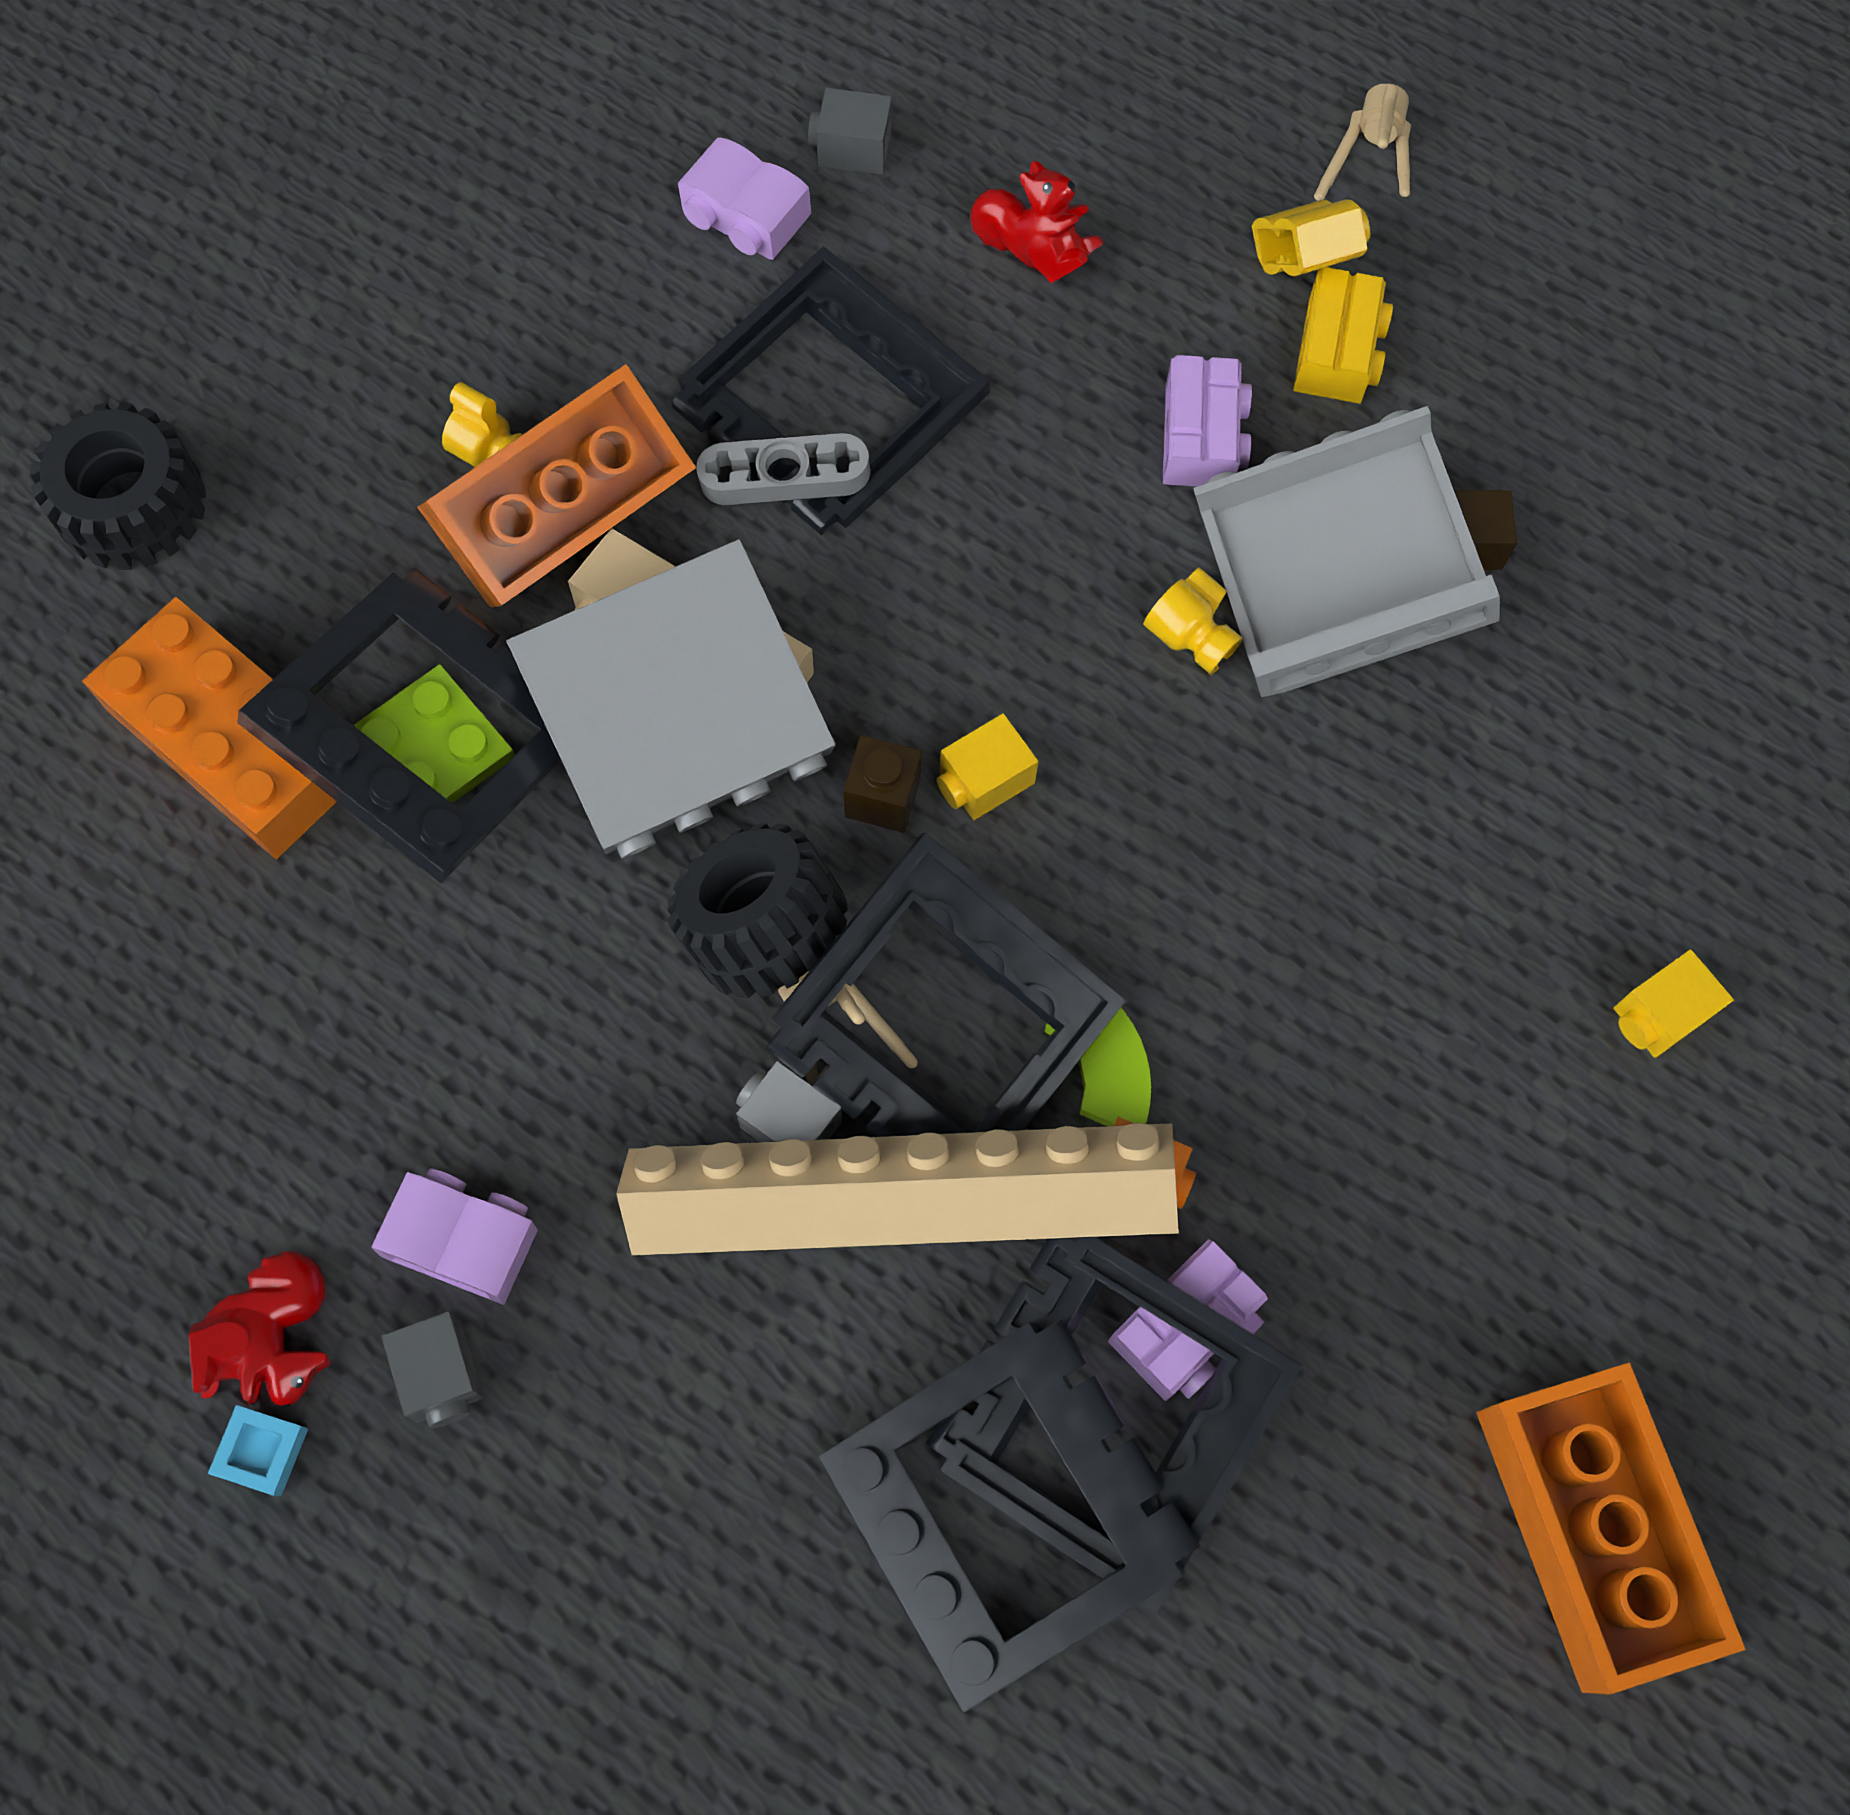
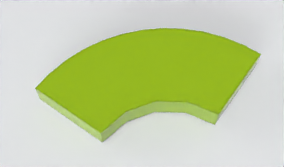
(1115, 1074)

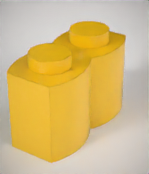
(1311, 237)

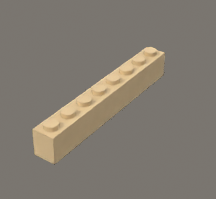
(900, 1190)

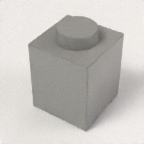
(785, 1108)

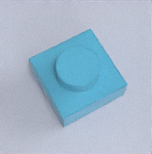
(258, 1451)

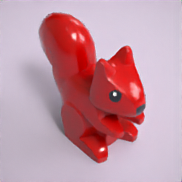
(1038, 234)
(246, 1333)

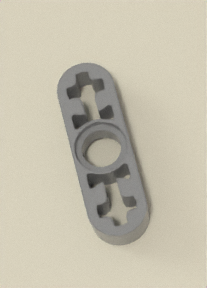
(766, 451)

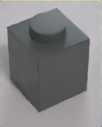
(852, 130)
(433, 1370)

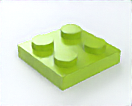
(438, 735)

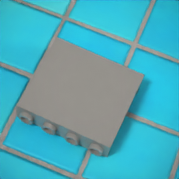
(1345, 553)
(673, 699)

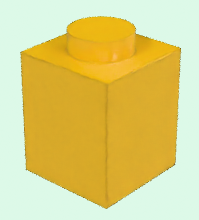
(986, 768)
(1671, 1004)

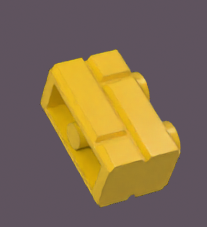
(1341, 335)

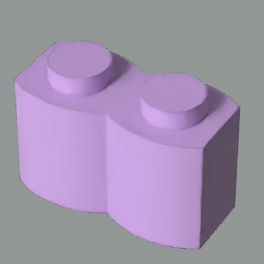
(744, 198)
(456, 1235)

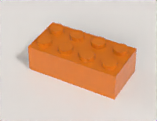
(557, 487)
(181, 696)
(1609, 1532)

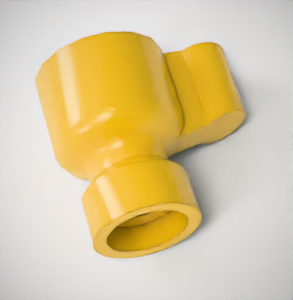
(474, 427)
(1186, 620)

